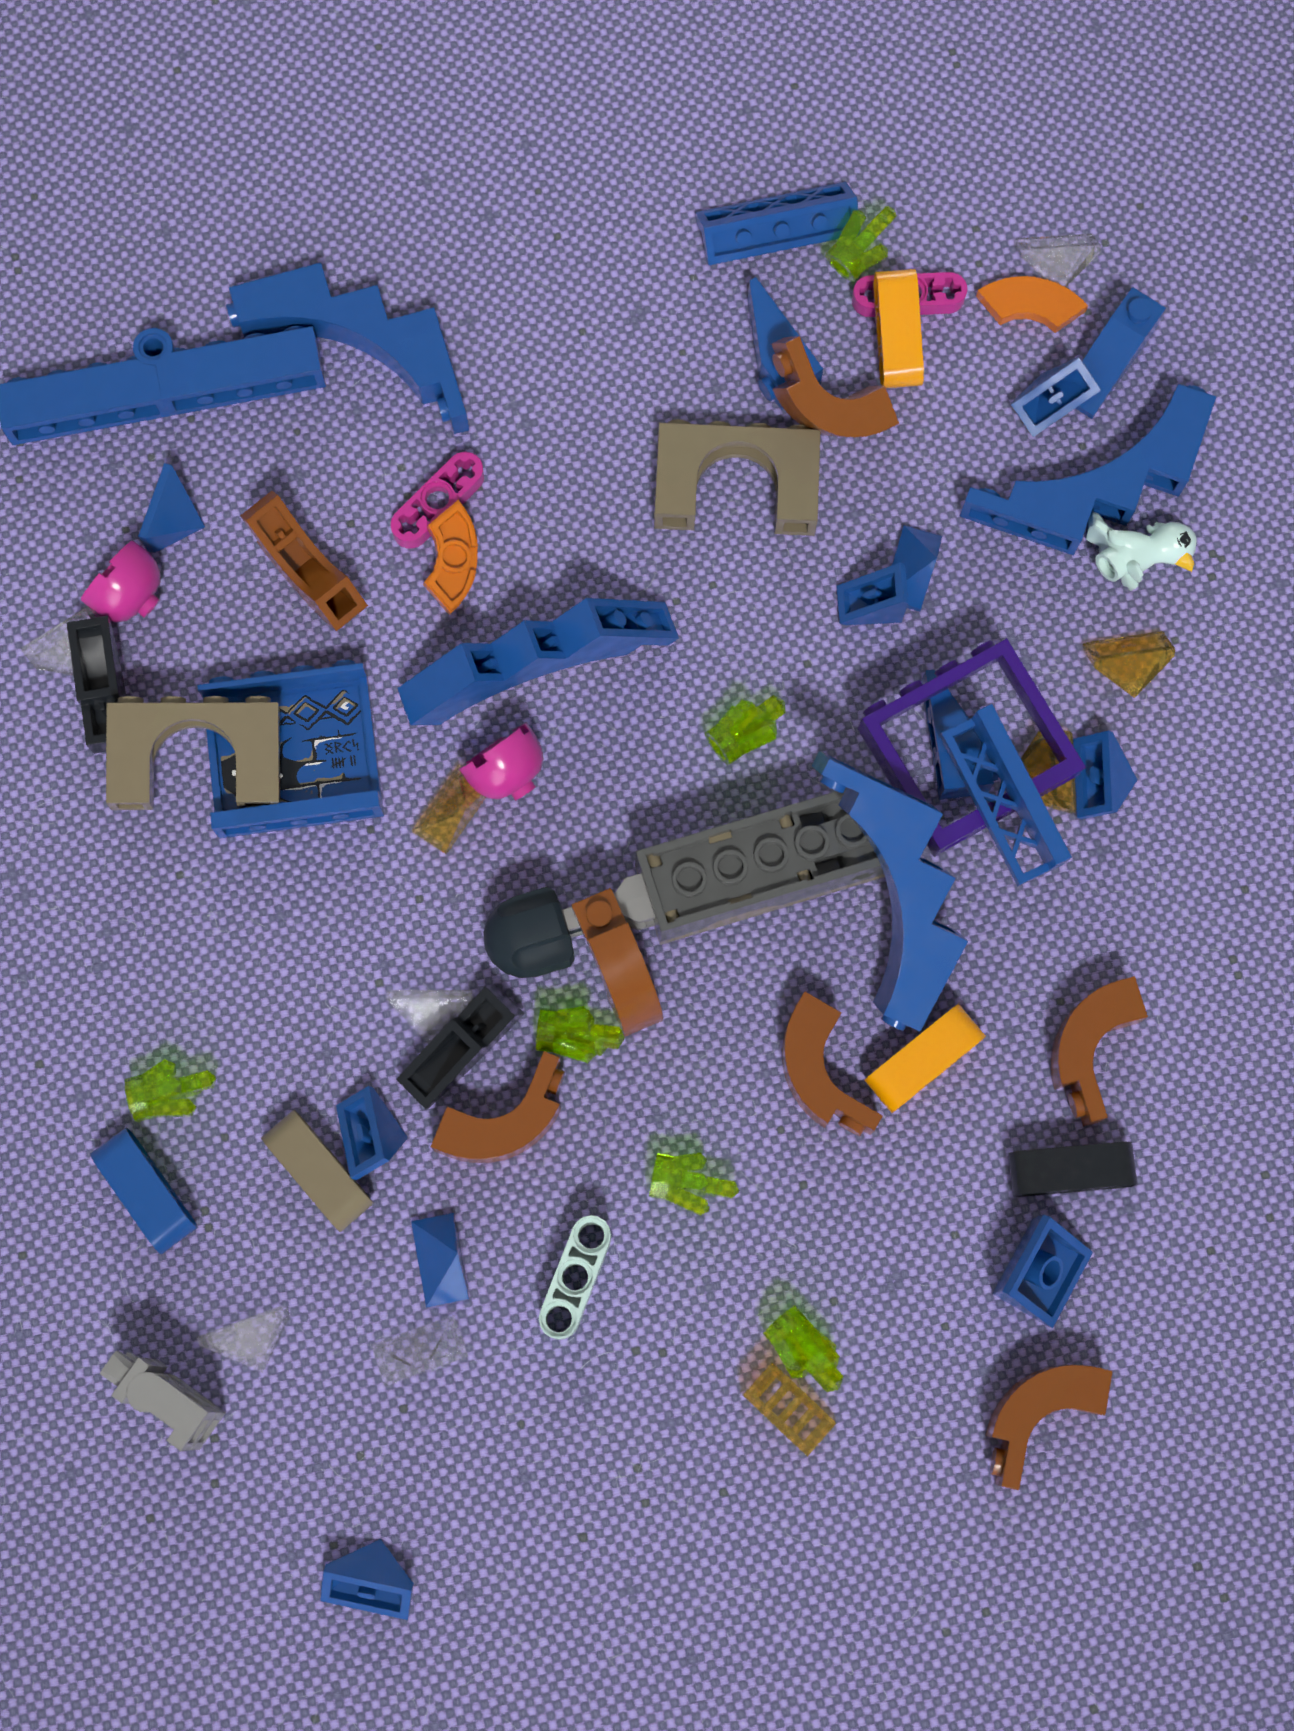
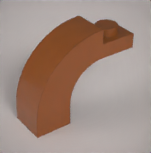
(811, 405)
(302, 563)
(619, 962)
(1075, 1043)
(806, 1071)
(506, 1136)
(1032, 1399)

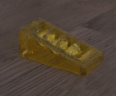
(758, 1387)

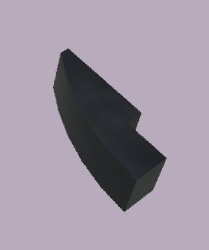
(95, 674)
(460, 1045)

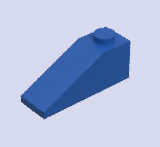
(767, 327)
(1120, 344)
(942, 714)

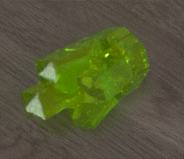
(851, 255)
(745, 728)
(574, 1034)
(161, 1094)
(674, 1181)
(805, 1349)

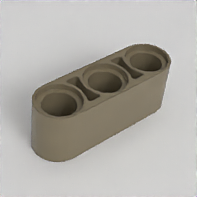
(317, 1170)

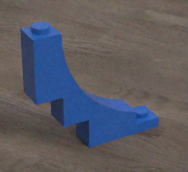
(405, 344)
(1059, 509)
(533, 649)
(899, 831)

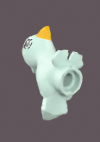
(1130, 553)

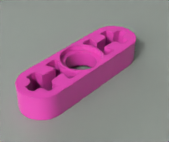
(937, 281)
(449, 471)

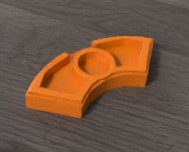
(1033, 300)
(455, 557)

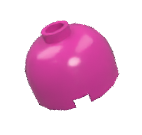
(125, 586)
(506, 765)

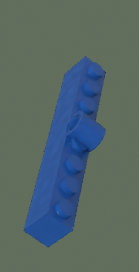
(160, 385)

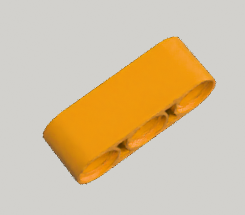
(898, 328)
(925, 1058)

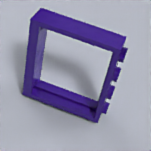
(948, 675)

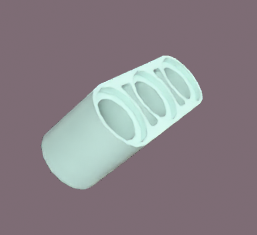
(591, 1261)

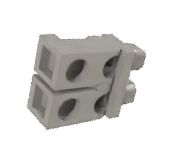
(166, 1396)

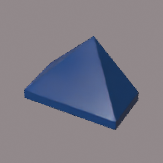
(1054, 395)
(169, 514)
(919, 554)
(874, 597)
(1107, 775)
(368, 1132)
(440, 1260)
(368, 1582)

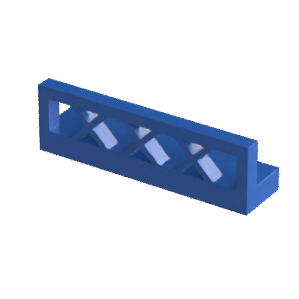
(776, 223)
(1020, 789)

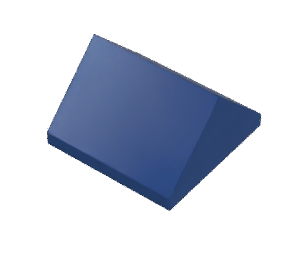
(1043, 1270)

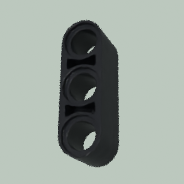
(1072, 1169)

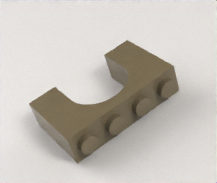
(785, 453)
(140, 728)

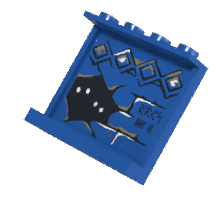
(324, 750)

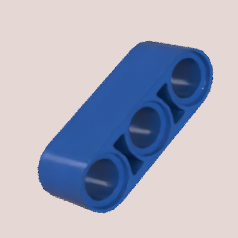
(143, 1190)

